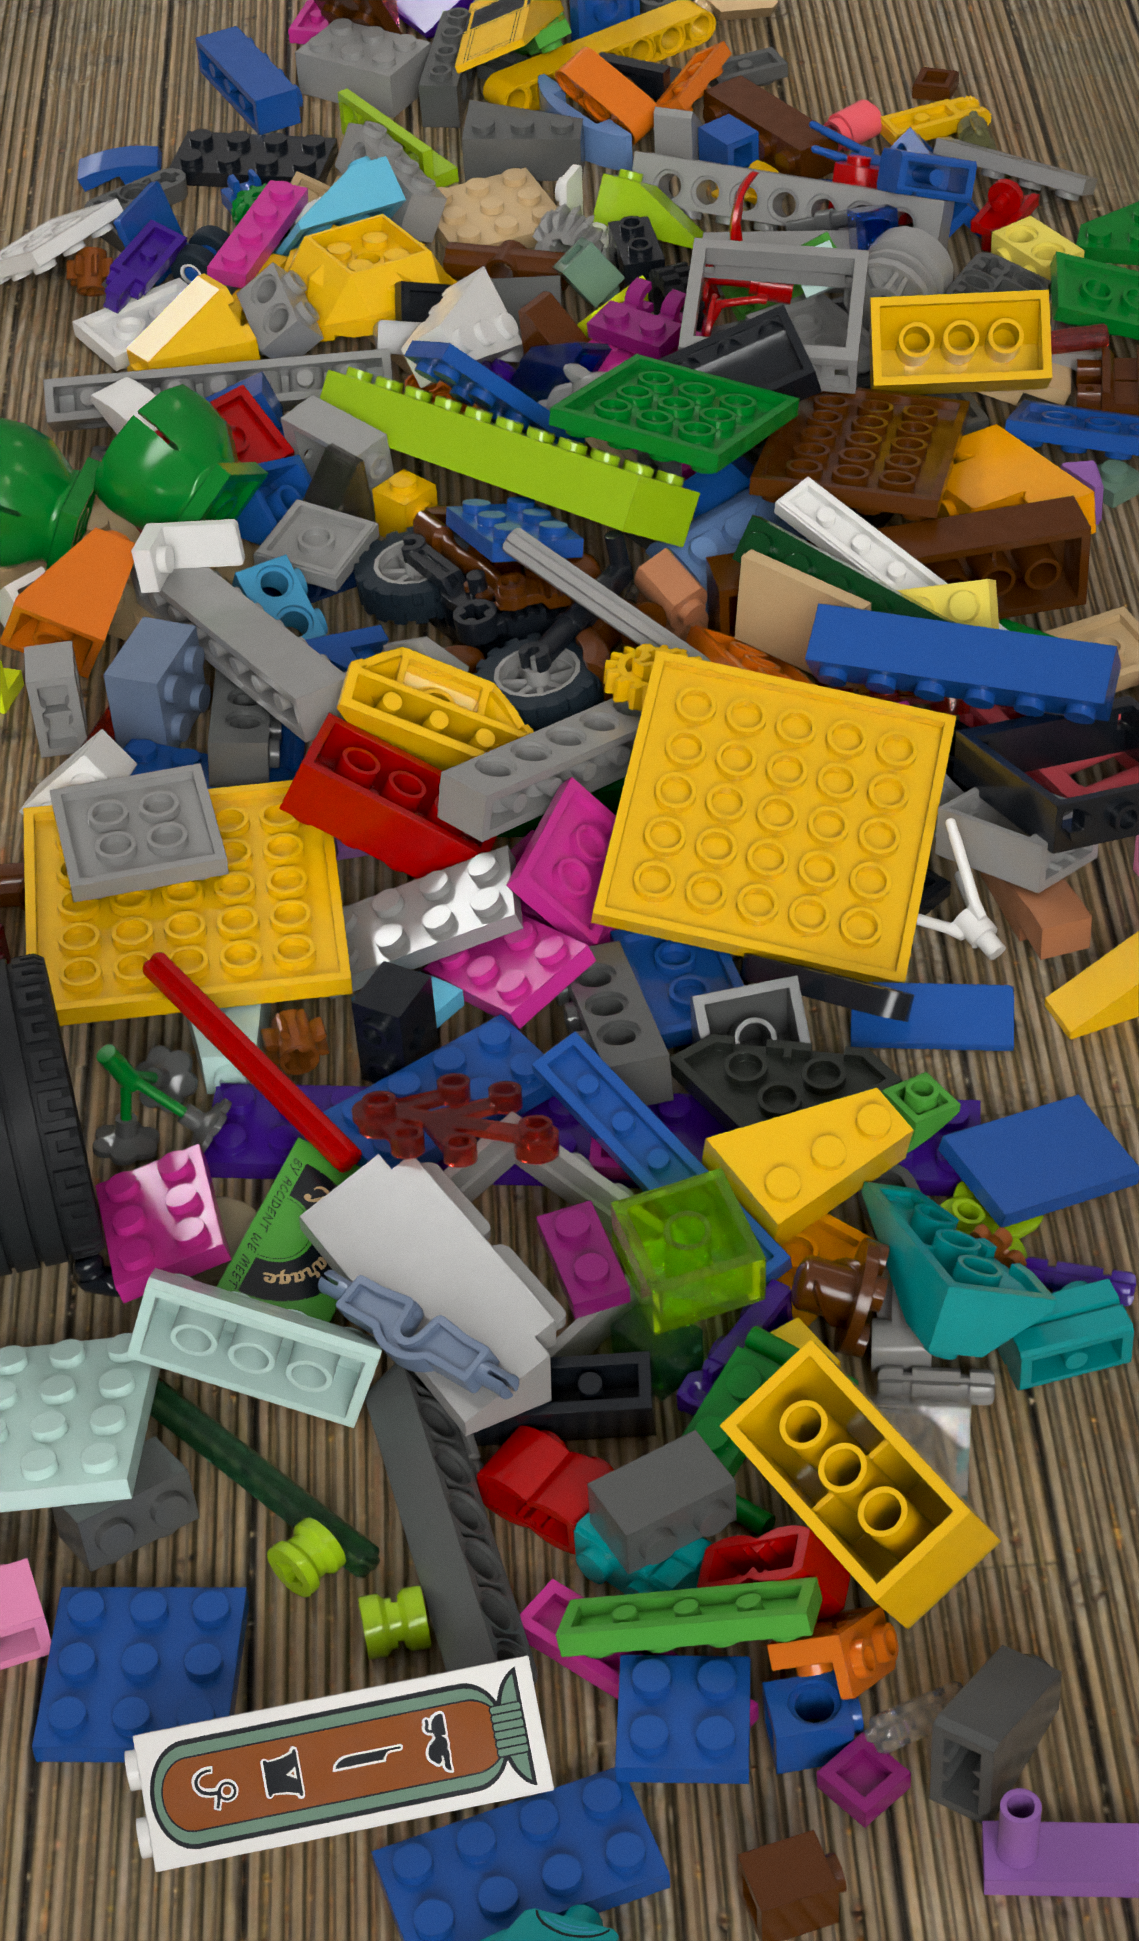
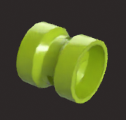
(392, 1622)

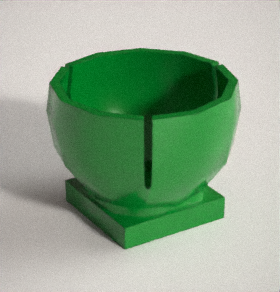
(177, 481)
(41, 497)

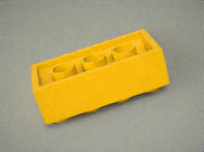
(960, 342)

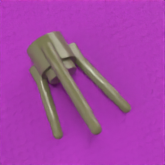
(975, 131)

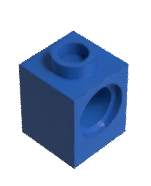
(805, 1744)

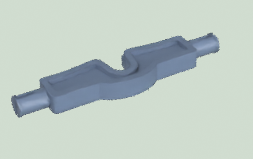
(435, 1348)

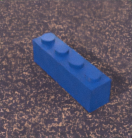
(249, 80)

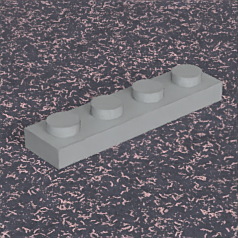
(1030, 173)

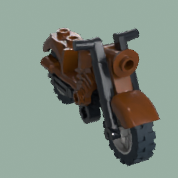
(534, 638)

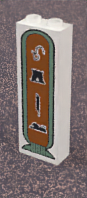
(339, 1764)

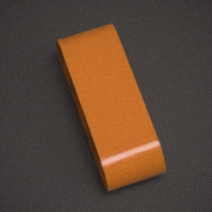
(606, 93)

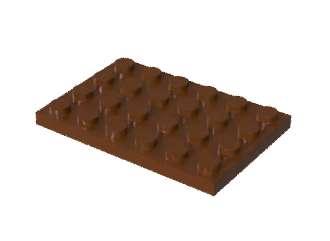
(867, 451)

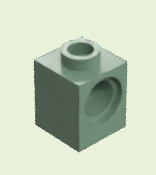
(589, 273)

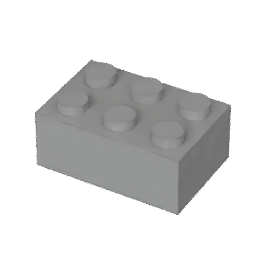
(367, 60)

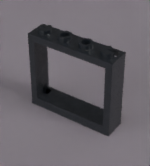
(1000, 752)

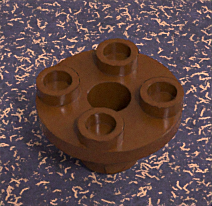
(844, 1293)

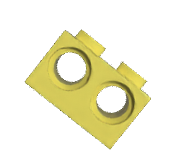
(1031, 245)

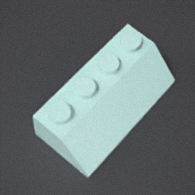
(254, 1347)

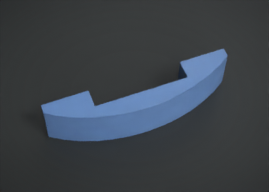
(604, 142)

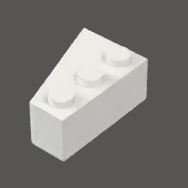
(471, 320)

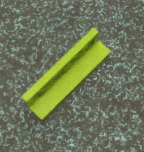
(358, 111)

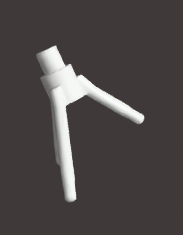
(973, 921)

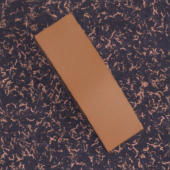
(1050, 920)

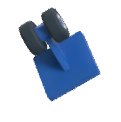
(153, 205)

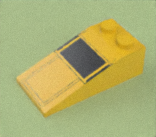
(502, 27)

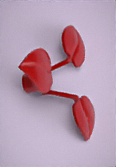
(763, 291)

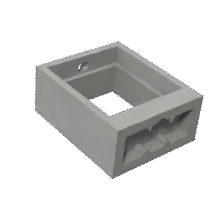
(318, 424)
(1002, 848)

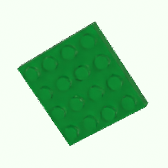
(674, 413)

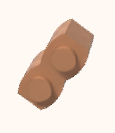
(675, 589)

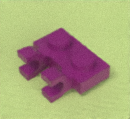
(634, 327)

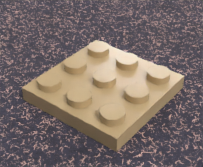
(494, 210)

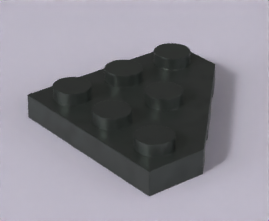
(760, 1082)

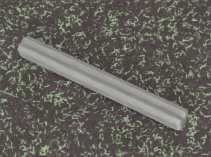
(591, 593)

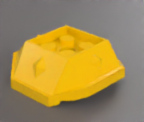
(355, 271)

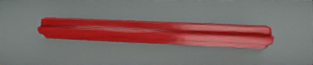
(252, 1062)

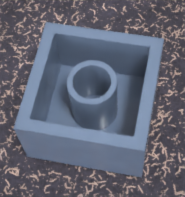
(157, 683)

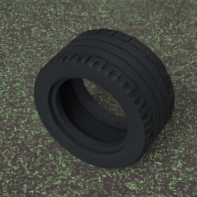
(44, 1163)

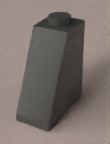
(991, 1732)

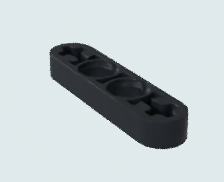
(832, 987)

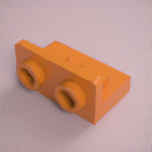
(851, 1643)

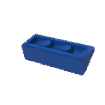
(943, 1019)

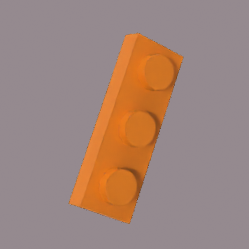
(695, 77)

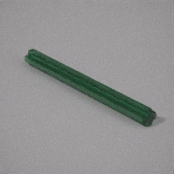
(258, 1475)

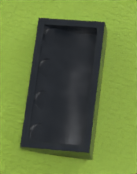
(757, 353)

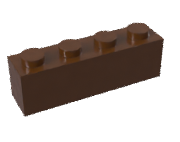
(782, 130)

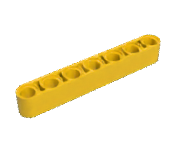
(643, 37)

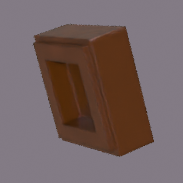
(935, 84)

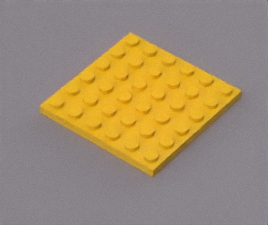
(776, 820)
(240, 936)

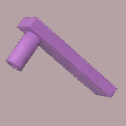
(1057, 1857)

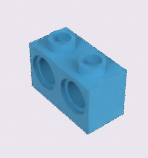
(293, 605)

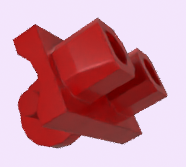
(1004, 206)

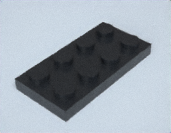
(213, 156)

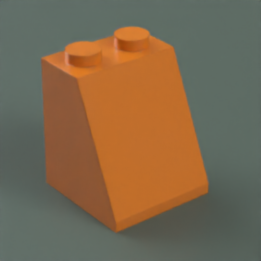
(74, 598)

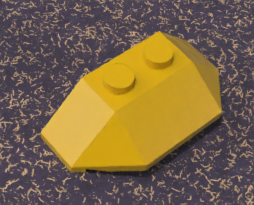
(428, 707)

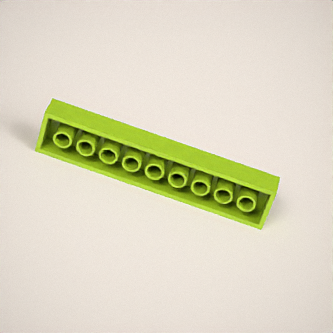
(516, 461)

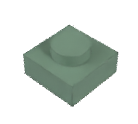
(1119, 482)

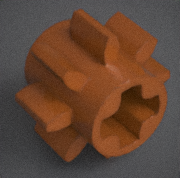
(89, 271)
(295, 1041)

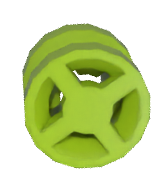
(306, 1557)

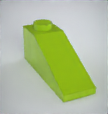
(629, 196)

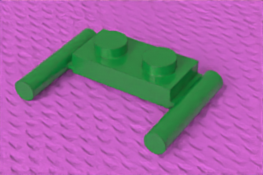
(739, 1379)

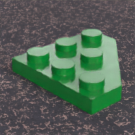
(1112, 237)

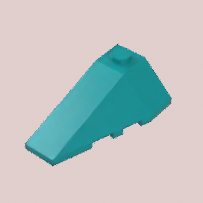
(949, 1281)

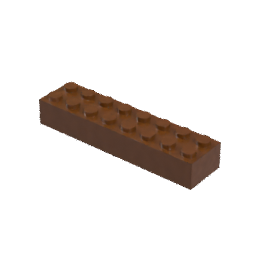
(1030, 549)

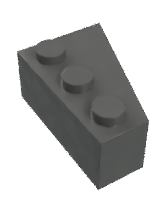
(515, 137)

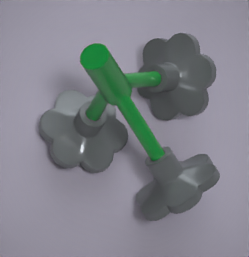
(162, 1083)

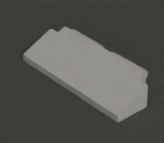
(430, 1243)

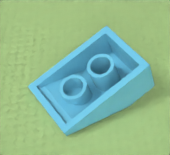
(360, 193)

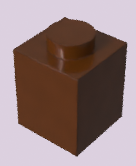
(790, 1887)

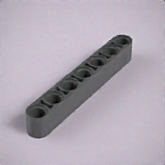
(445, 1525)

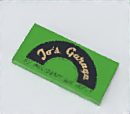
(275, 1256)

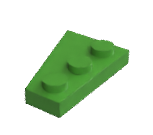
(548, 38)

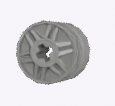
(904, 264)

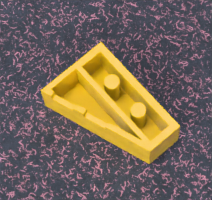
(809, 1160)

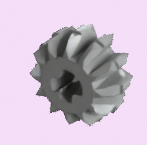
(563, 228)

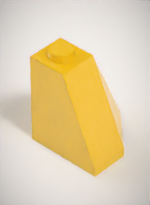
(194, 331)

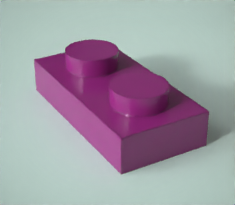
(583, 1259)

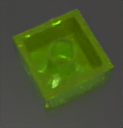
(688, 1251)

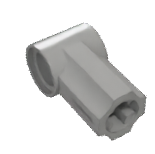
(893, 1339)

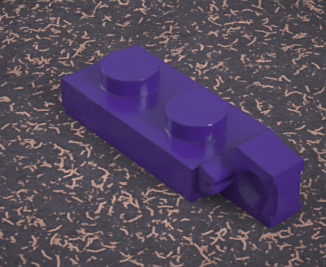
(141, 264)
(767, 1314)

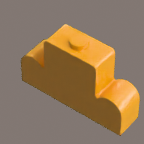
(1002, 471)

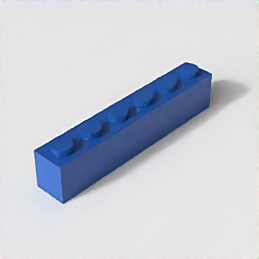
(964, 663)

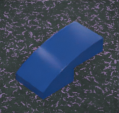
(127, 162)

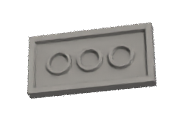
(433, 916)

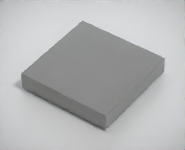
(319, 543)

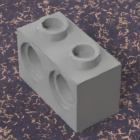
(280, 313)
(55, 698)

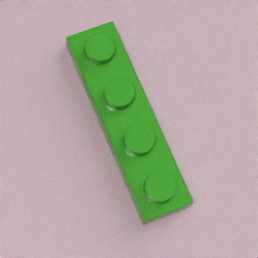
(690, 1618)

